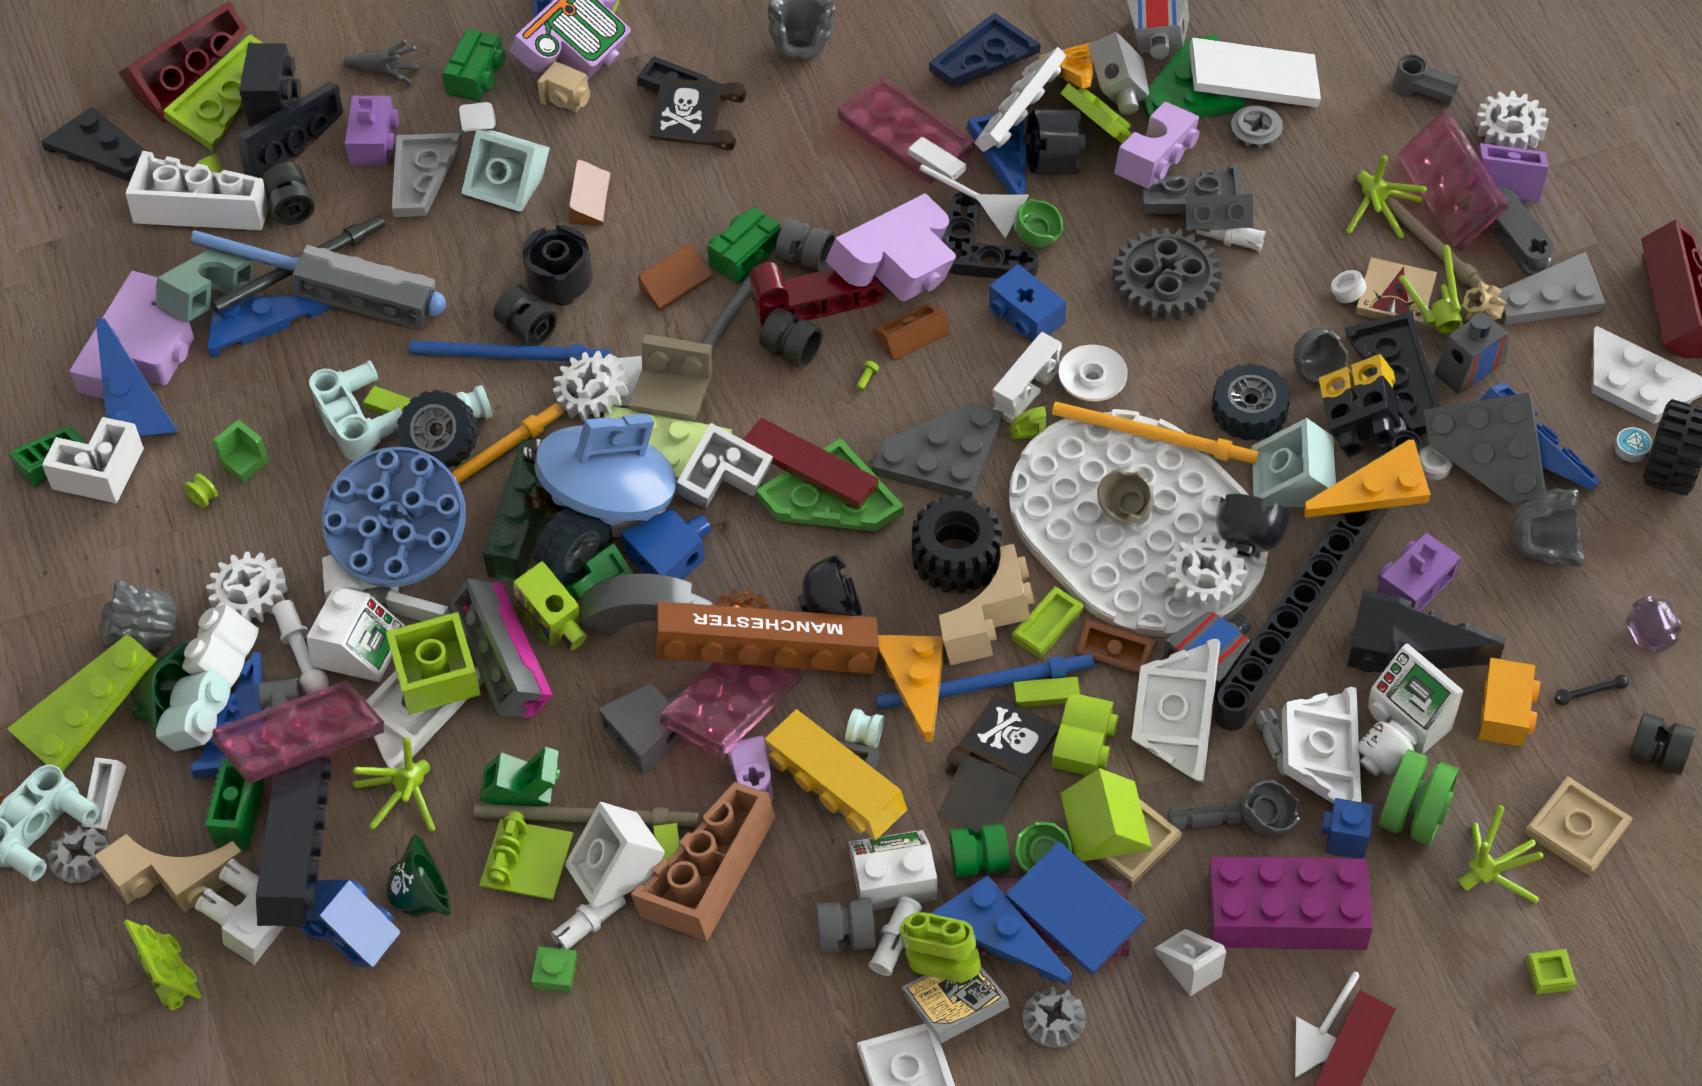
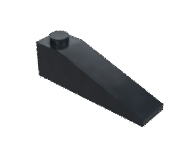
(1389, 623)

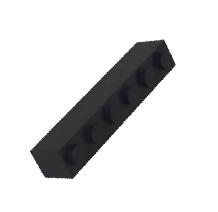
(292, 843)

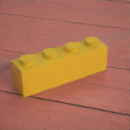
(836, 775)

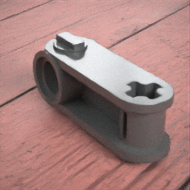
(1522, 235)

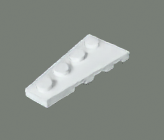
(1024, 92)

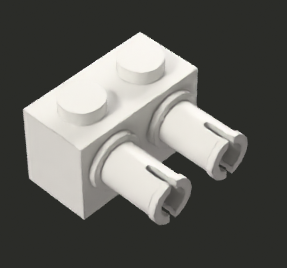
(240, 921)

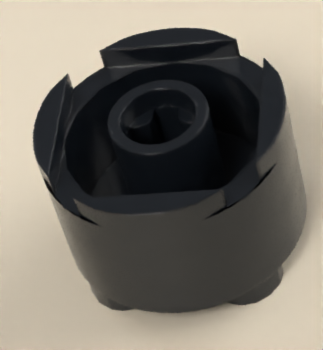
(1054, 141)
(557, 264)

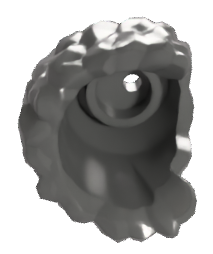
(800, 27)
(1549, 528)
(141, 614)

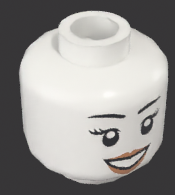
(1384, 748)

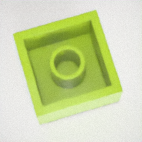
(433, 663)

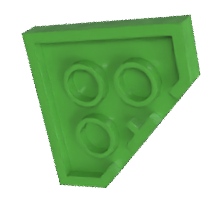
(800, 502)

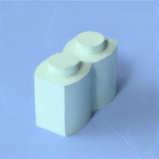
(193, 710)

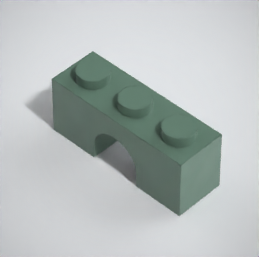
(188, 287)

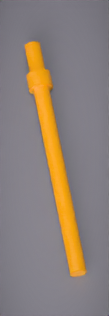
(529, 428)
(1220, 449)

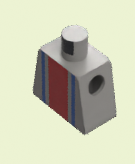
(1158, 25)

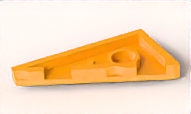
(1077, 66)
(1384, 483)
(917, 670)

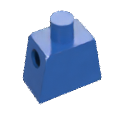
(666, 544)

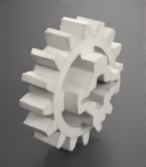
(1511, 121)
(591, 385)
(1205, 572)
(248, 586)

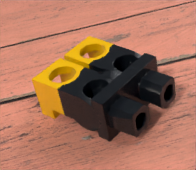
(1362, 406)

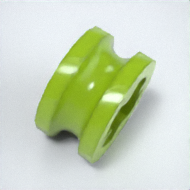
(200, 490)

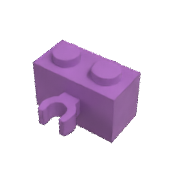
(370, 130)
(1516, 168)
(1420, 572)

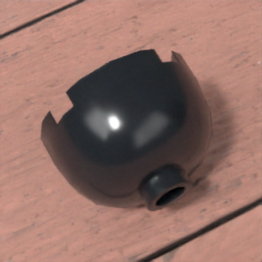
(1250, 524)
(829, 590)

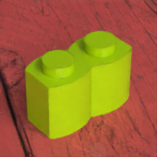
(1083, 735)

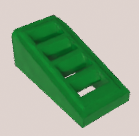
(26, 455)

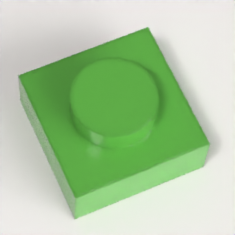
(554, 969)

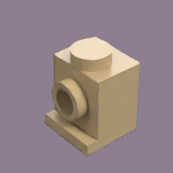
(564, 87)

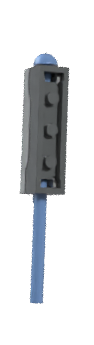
(347, 281)

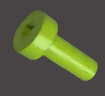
(870, 368)

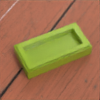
(1047, 622)

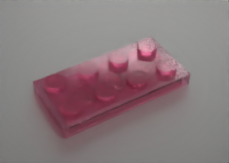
(897, 120)
(1455, 180)
(727, 703)
(297, 731)

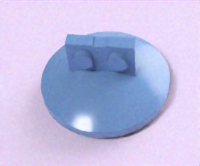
(607, 469)
(393, 517)

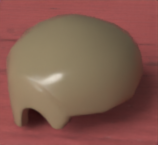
(1125, 496)

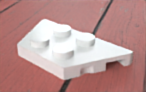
(1638, 377)
(1177, 707)
(398, 724)
(1323, 744)

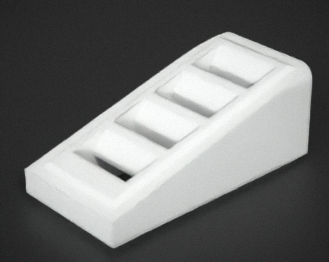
(477, 116)

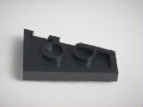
(98, 142)

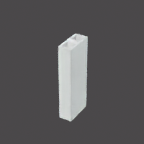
(936, 158)
(414, 607)

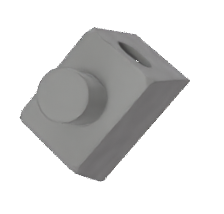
(1121, 83)

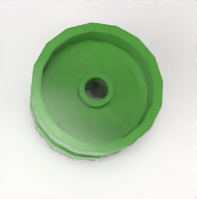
(1423, 799)

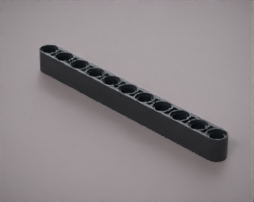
(1295, 614)

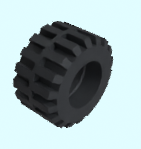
(1676, 449)
(962, 521)

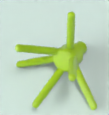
(1378, 190)
(405, 780)
(1488, 869)

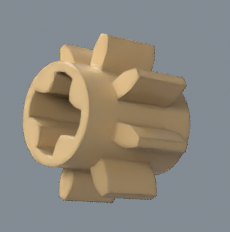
(1484, 300)

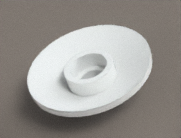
(1090, 363)

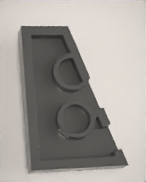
(1170, 193)

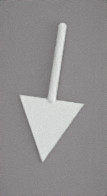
(1314, 1044)

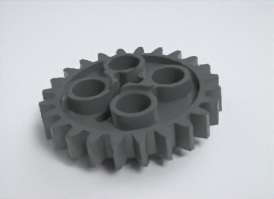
(1167, 274)

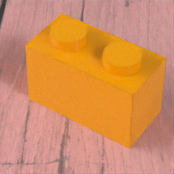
(1507, 702)

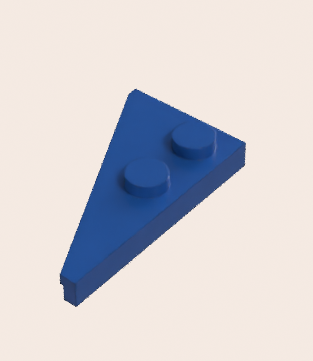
(1009, 159)
(258, 318)
(126, 389)
(240, 705)
(1003, 929)

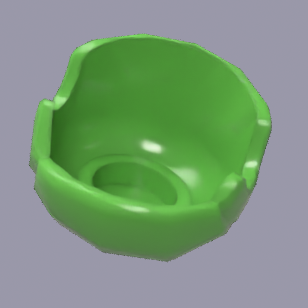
(1038, 223)
(1036, 841)

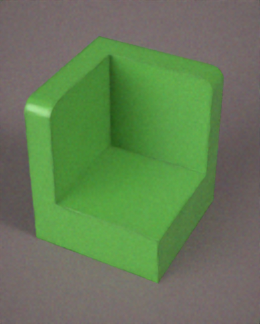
(240, 451)

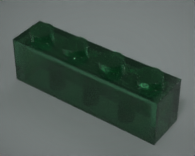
(514, 526)

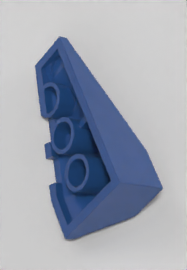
(1559, 461)

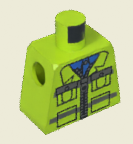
(548, 607)

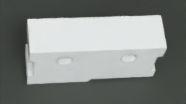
(1039, 362)

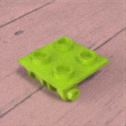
(526, 858)
(163, 965)

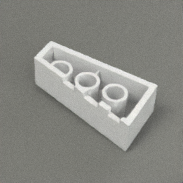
(194, 196)

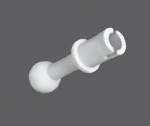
(294, 634)

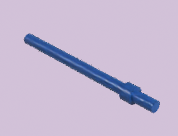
(503, 351)
(1054, 668)

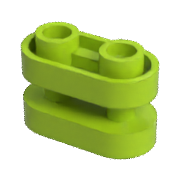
(940, 947)

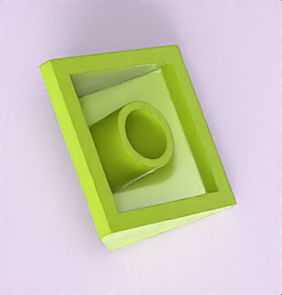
(1104, 817)

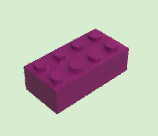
(1289, 902)

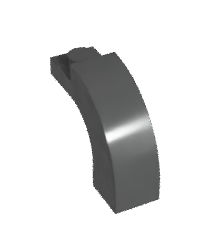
(632, 599)

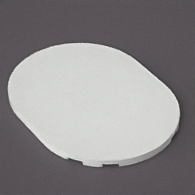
(1113, 565)

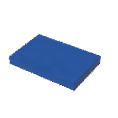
(1075, 908)

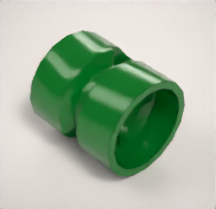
(979, 851)

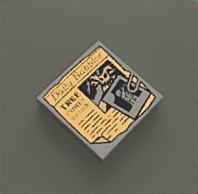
(955, 1006)

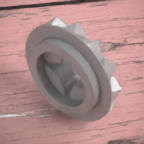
(1248, 118)
(82, 867)
(1061, 1031)

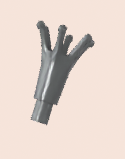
(383, 61)

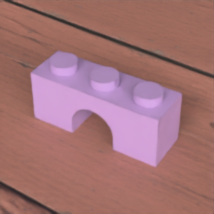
(1167, 138)

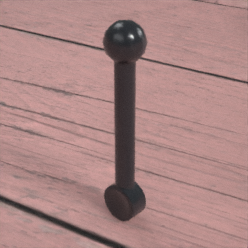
(1563, 696)

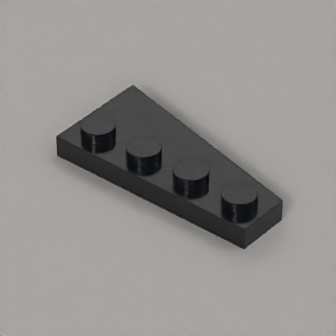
(288, 130)
(1402, 349)

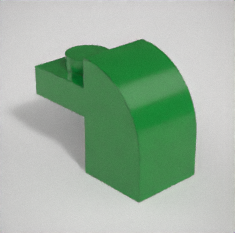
(520, 782)

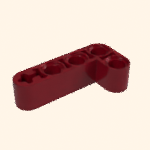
(811, 294)

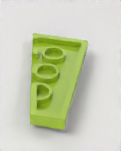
(213, 100)
(76, 710)

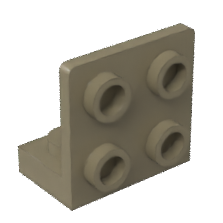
(672, 377)

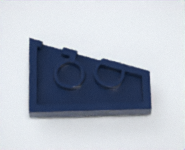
(983, 50)

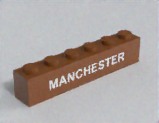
(765, 637)

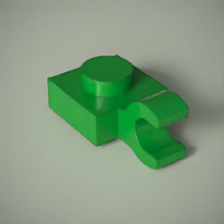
(599, 567)

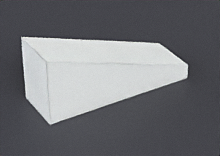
(104, 788)

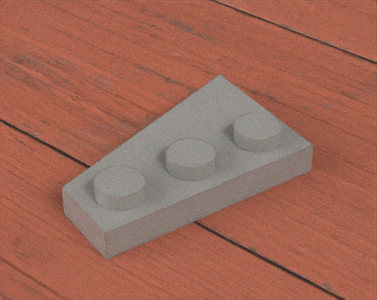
(420, 170)
(1554, 293)

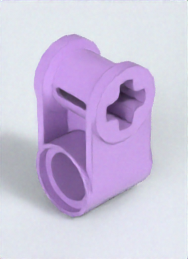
(751, 764)

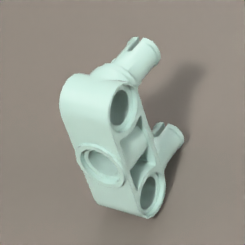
(342, 413)
(30, 812)

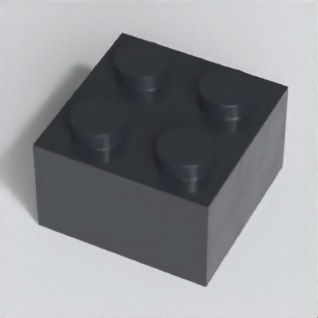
(267, 81)

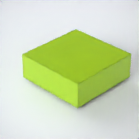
(1550, 971)

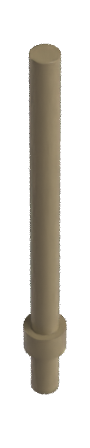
(1464, 272)
(657, 817)

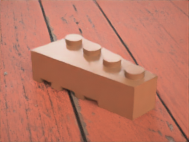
(704, 872)

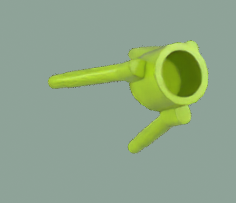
(1445, 311)

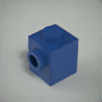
(1348, 828)

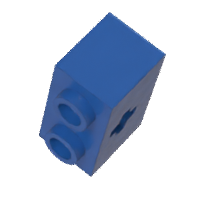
(1026, 303)

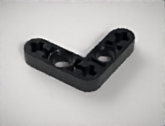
(972, 253)

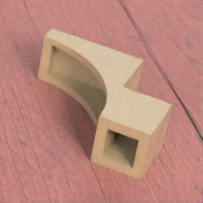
(1005, 601)
(137, 870)

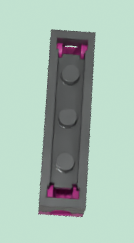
(501, 649)

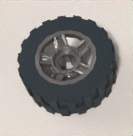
(1250, 402)
(431, 408)
(569, 542)

